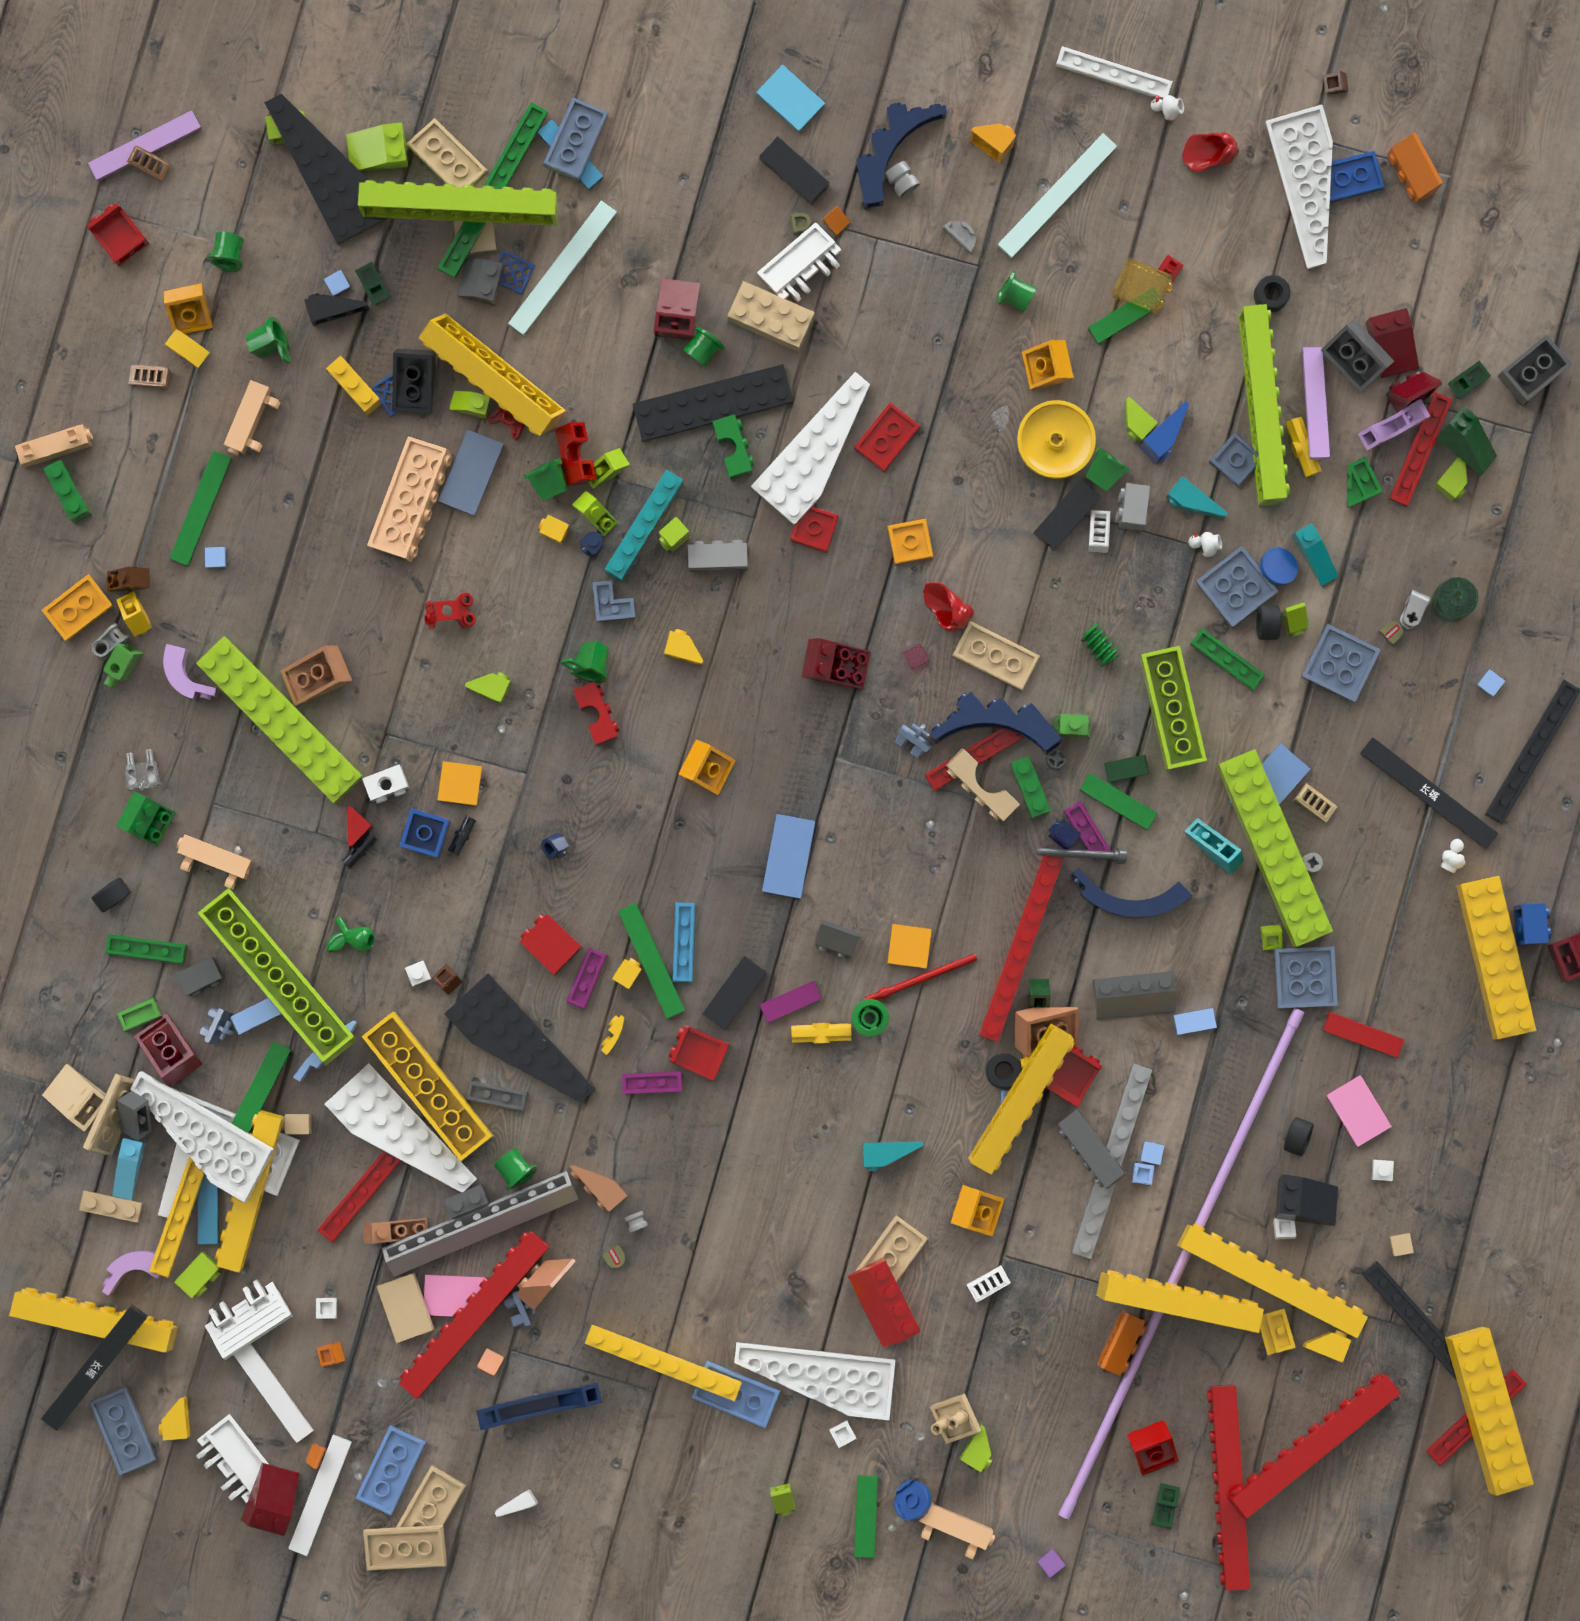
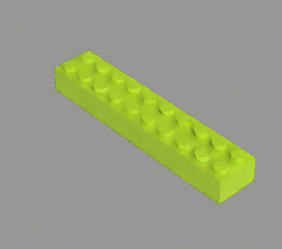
(458, 203)
(1262, 405)
(280, 720)
(1274, 848)
(277, 977)

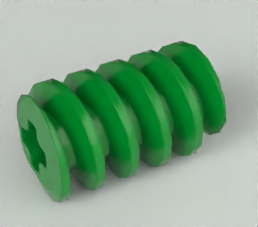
(1099, 645)

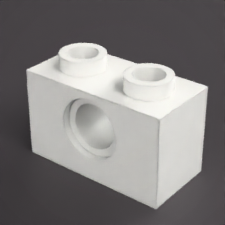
(374, 784)

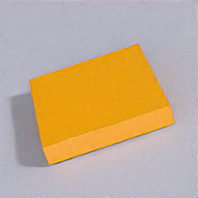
(910, 541)
(459, 783)
(909, 946)

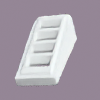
(1096, 543)
(971, 1286)
(519, 1503)

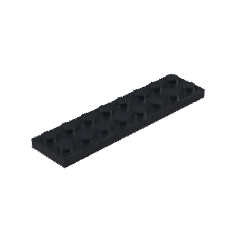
(711, 402)

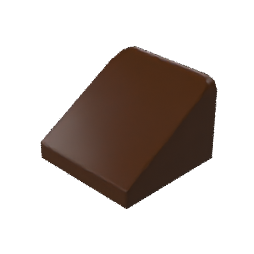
(1335, 83)
(447, 979)

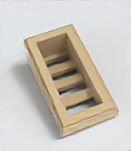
(1299, 799)

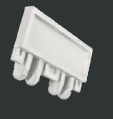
(798, 261)
(249, 1321)
(237, 1453)

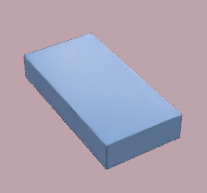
(1194, 1021)

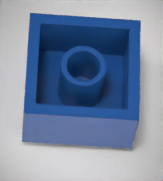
(425, 833)
(1531, 924)

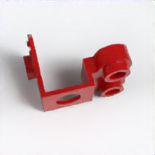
(459, 611)

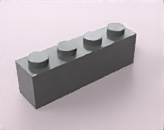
(1092, 1149)

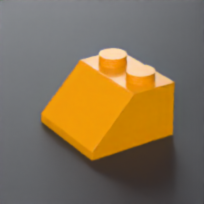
(993, 140)
(188, 309)
(1047, 364)
(707, 767)
(977, 1210)

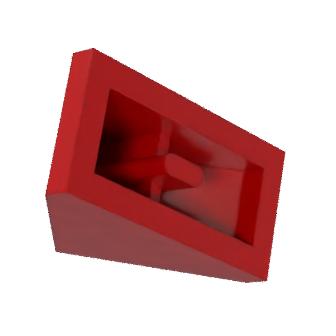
(356, 826)

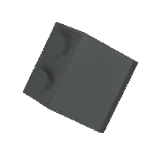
(481, 280)
(837, 939)

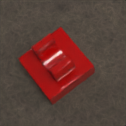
(1171, 266)

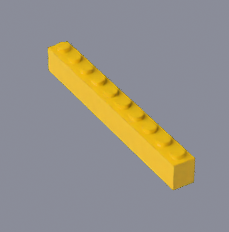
(1271, 1280)

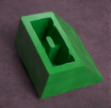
(145, 819)

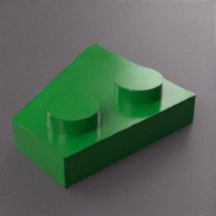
(1361, 482)

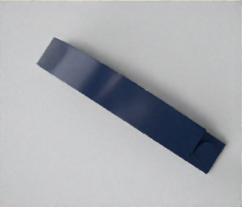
(1130, 908)
(538, 1405)

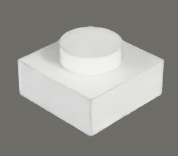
(418, 973)
(1382, 1170)
(1284, 1229)
(326, 1308)
(842, 1434)

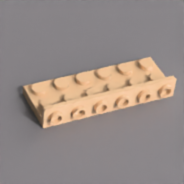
(410, 499)

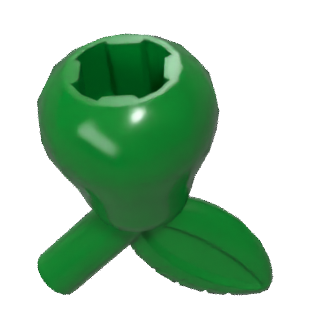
(359, 938)

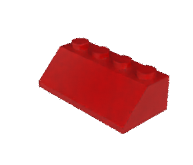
(883, 1303)

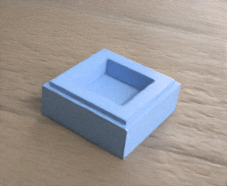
(337, 283)
(215, 557)
(1490, 683)
(1152, 1153)
(1142, 1174)

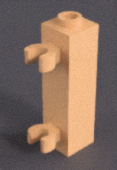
(247, 419)
(54, 445)
(215, 857)
(958, 1526)

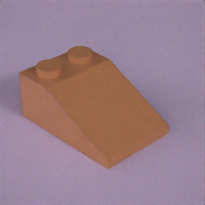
(316, 674)
(1033, 1023)
(542, 1281)

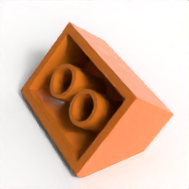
(1414, 168)
(1121, 1343)

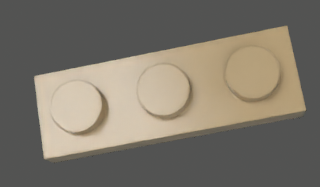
(111, 1206)

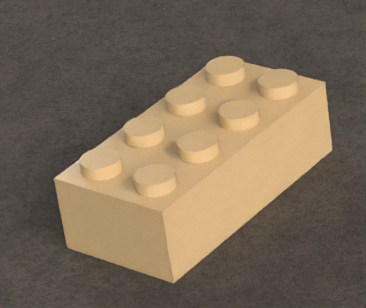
(770, 316)

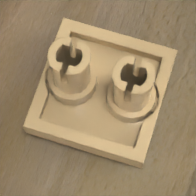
(954, 1419)

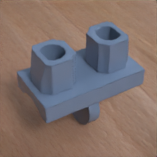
(921, 744)
(219, 1026)
(522, 1318)

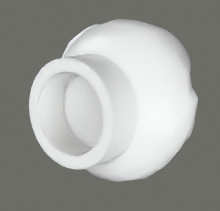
(1170, 105)
(1209, 542)
(1452, 860)

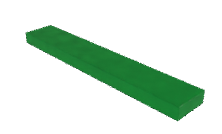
(200, 508)
(651, 960)
(261, 1086)

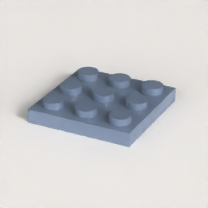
(1236, 586)
(1340, 663)
(1305, 977)

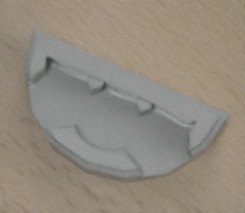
(962, 234)

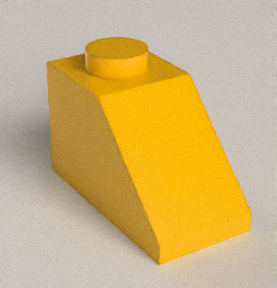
(134, 614)
(682, 648)
(1330, 1344)
(176, 1422)

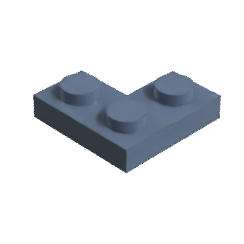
(609, 609)

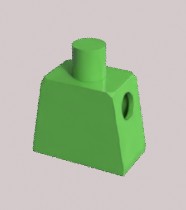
(126, 658)
(1072, 725)

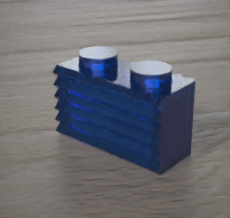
(1063, 834)

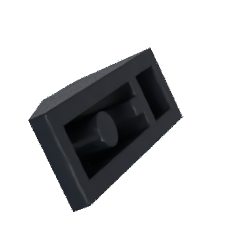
(329, 308)

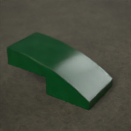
(372, 283)
(1469, 379)
(1126, 768)
(1165, 1505)

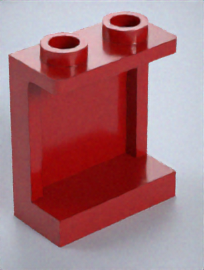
(117, 234)
(550, 943)
(698, 1052)
(1074, 1076)

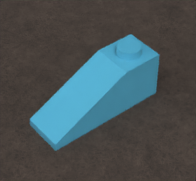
(128, 1168)

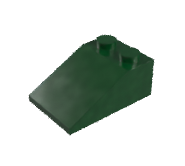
(1468, 440)

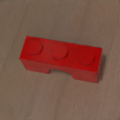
(570, 439)
(590, 697)

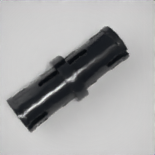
(462, 835)
(359, 849)

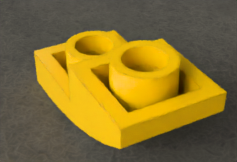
(187, 348)
(616, 1029)

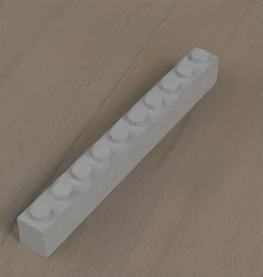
(480, 1223)

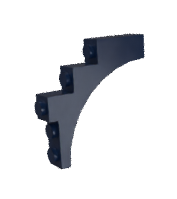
(884, 143)
(999, 715)

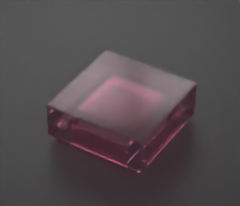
(916, 656)

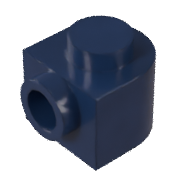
(591, 543)
(555, 846)

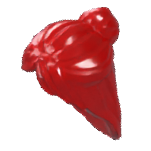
(1209, 151)
(946, 606)

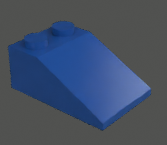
(1161, 440)

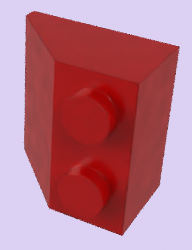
(1153, 1447)

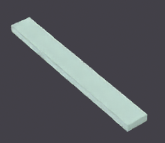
(1057, 196)
(562, 268)

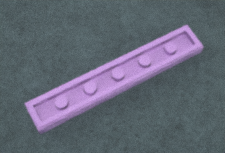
(151, 141)
(1315, 403)

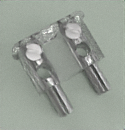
(142, 776)

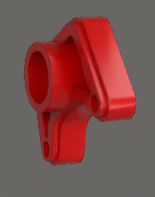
(507, 419)

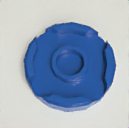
(1279, 566)
(912, 1500)

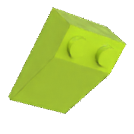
(378, 148)

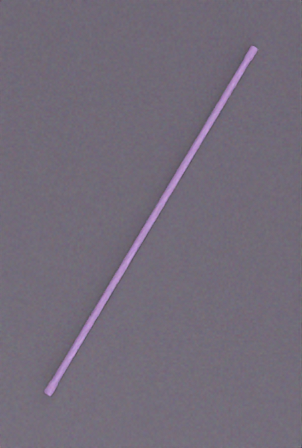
(1292, 1024)

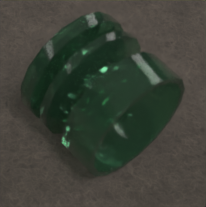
(1446, 606)

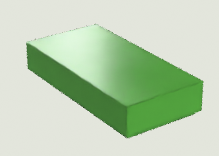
(139, 1014)

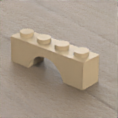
(964, 767)

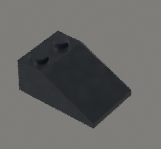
(413, 380)
(1306, 1200)

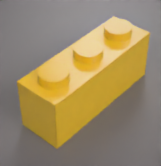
(354, 385)

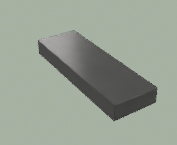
(496, 1095)

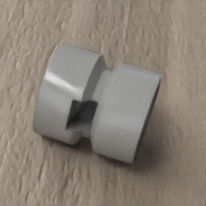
(902, 179)

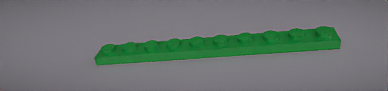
(499, 177)

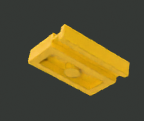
(1276, 1332)

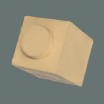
(297, 1124)

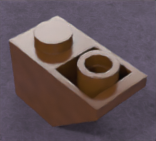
(128, 579)

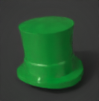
(227, 252)
(1016, 293)
(703, 347)
(870, 1017)
(515, 1169)

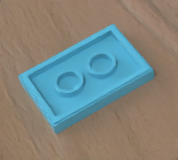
(790, 98)

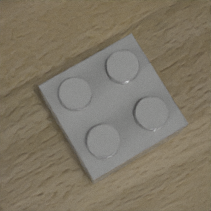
(1133, 507)

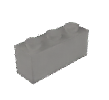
(717, 555)

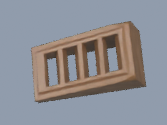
(133, 155)
(163, 384)

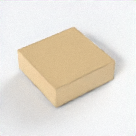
(1401, 1244)

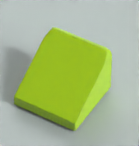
(1271, 937)

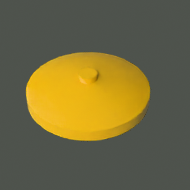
(1056, 439)

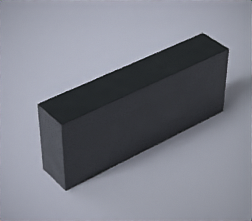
(794, 170)
(1067, 515)
(734, 992)

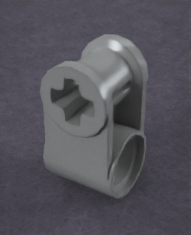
(1414, 606)
(109, 640)

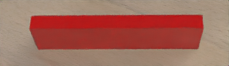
(1363, 1035)

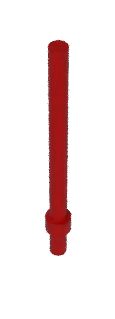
(885, 992)

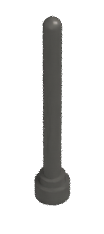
(1118, 855)

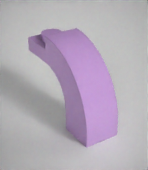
(1394, 426)
(174, 667)
(121, 1266)

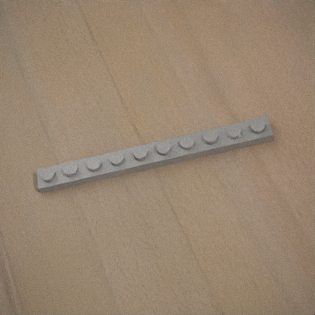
(1117, 1145)

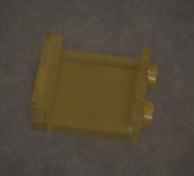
(1143, 285)

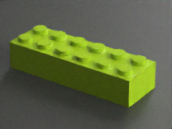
(1172, 708)

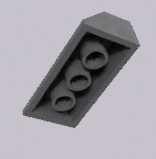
(1135, 995)

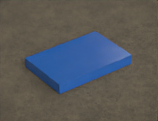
(1355, 176)

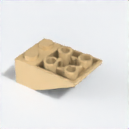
(75, 1097)

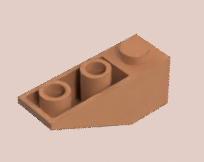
(605, 1189)
(392, 1230)

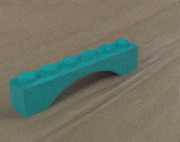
(647, 519)

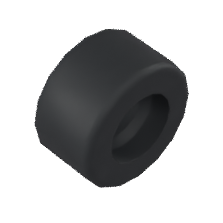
(1272, 281)
(1268, 622)
(111, 895)
(991, 1070)
(1298, 1136)

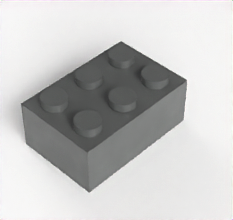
(1357, 355)
(1534, 370)

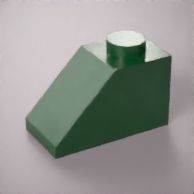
(1038, 993)

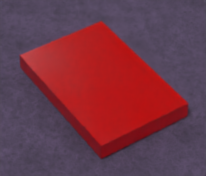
(887, 437)

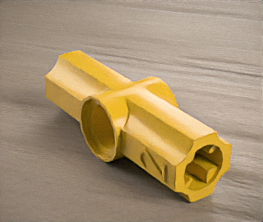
(1299, 444)
(821, 1033)

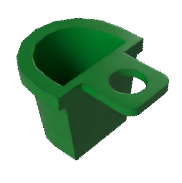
(268, 340)
(1105, 469)
(548, 479)
(590, 662)

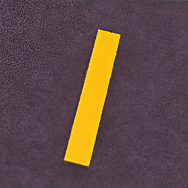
(177, 1220)

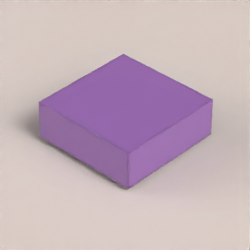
(1051, 1563)

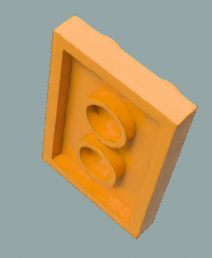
(77, 608)

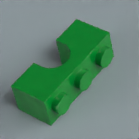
(729, 430)
(66, 491)
(1030, 787)

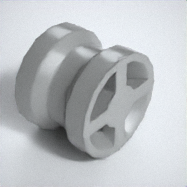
(1310, 864)
(636, 1221)

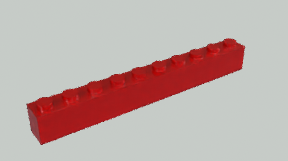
(1020, 947)
(475, 1313)
(1314, 1445)
(1227, 1477)

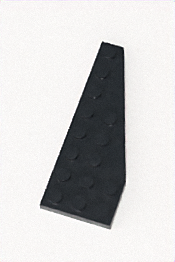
(325, 170)
(502, 1028)

